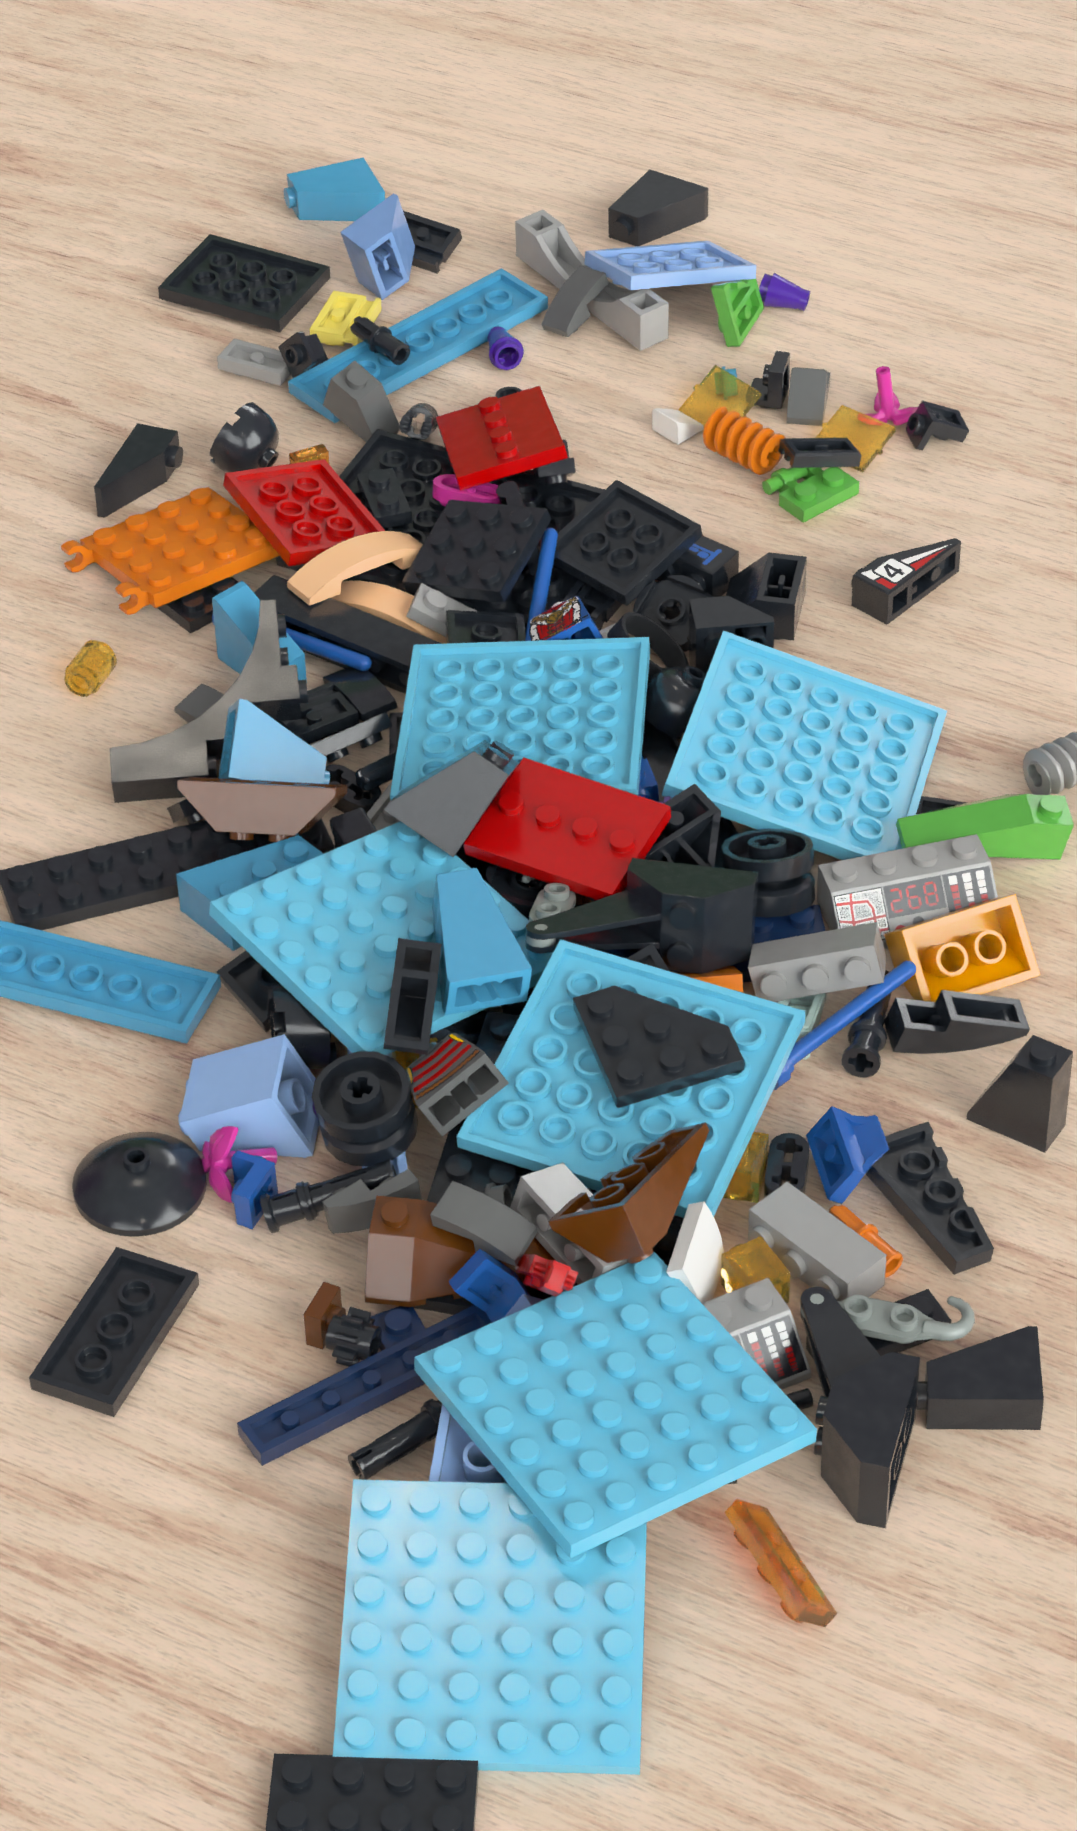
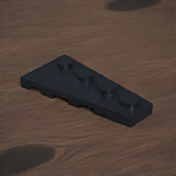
(930, 1199)

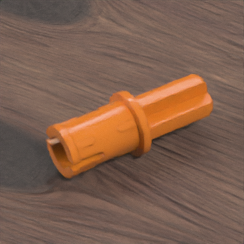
(870, 1233)

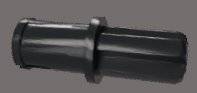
(380, 340)

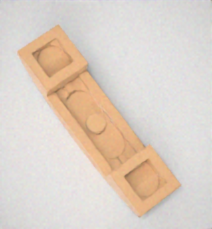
(323, 574)
(384, 603)

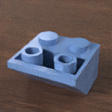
(381, 248)

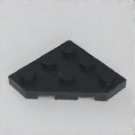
(652, 1046)

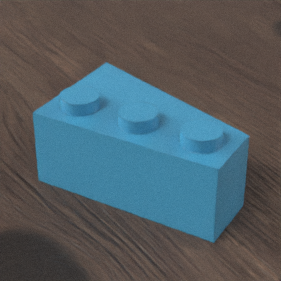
(214, 880)

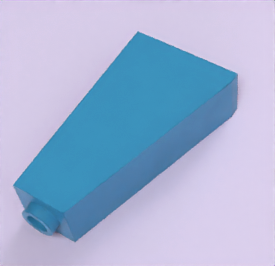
(479, 953)

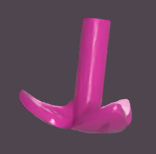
(886, 402)
(218, 1159)

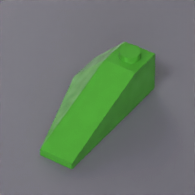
(1005, 824)

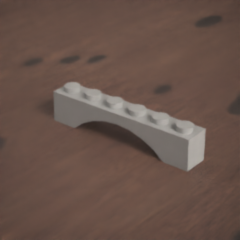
(549, 250)

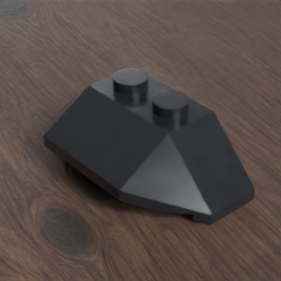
(691, 831)

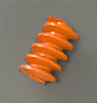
(742, 440)

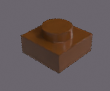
(320, 1313)

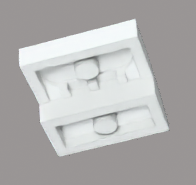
(698, 1252)

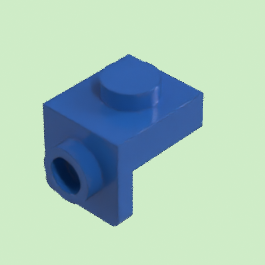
(488, 1285)

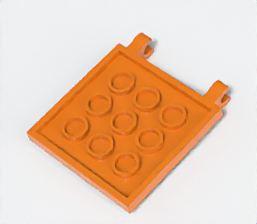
(173, 549)

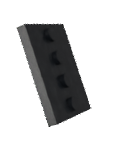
(244, 282)

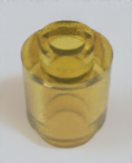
(90, 668)

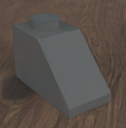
(360, 402)

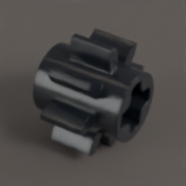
(353, 1337)

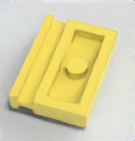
(338, 316)

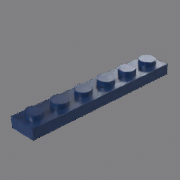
(350, 1391)

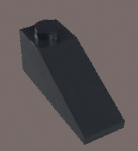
(138, 467)

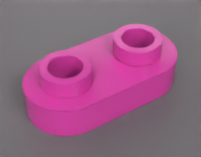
(446, 488)

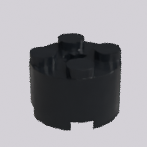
(300, 1027)

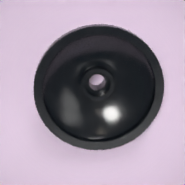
(139, 1184)

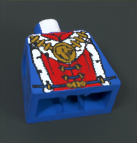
(563, 622)

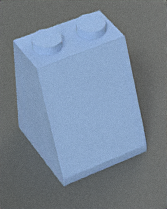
(257, 1089)

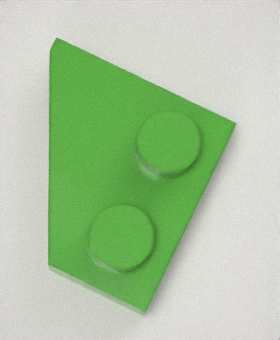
(737, 308)

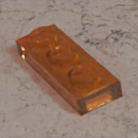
(780, 1564)

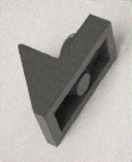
(807, 396)

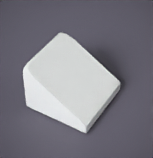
(674, 425)

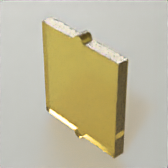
(717, 391)
(863, 431)

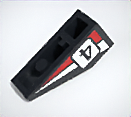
(903, 578)

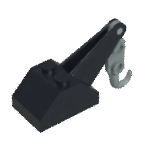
(689, 912)
(867, 1396)

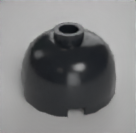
(246, 443)
(672, 698)

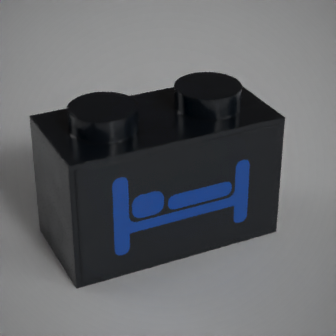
(708, 564)

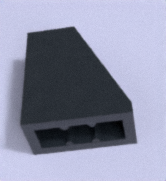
(656, 208)
(1028, 1095)
(986, 1385)

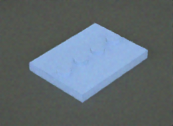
(670, 265)

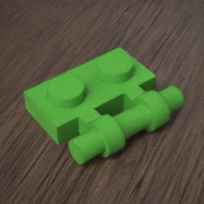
(815, 494)

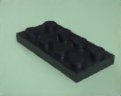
(114, 1331)
(371, 1794)

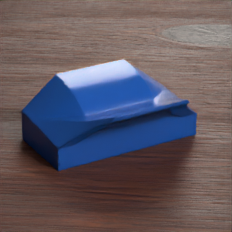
(845, 1150)

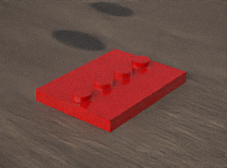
(501, 437)
(300, 508)
(567, 829)

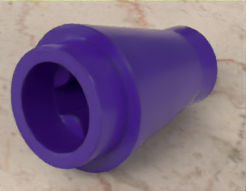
(783, 293)
(504, 349)

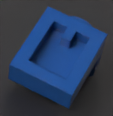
(252, 1178)

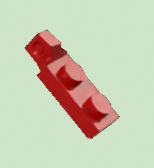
(546, 1274)

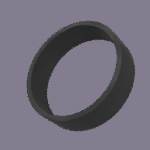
(660, 640)

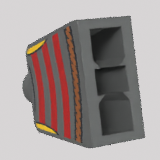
(453, 1081)

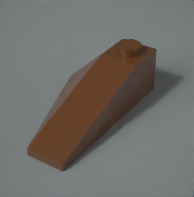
(636, 1201)
(412, 1257)

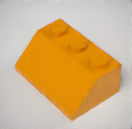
(966, 950)

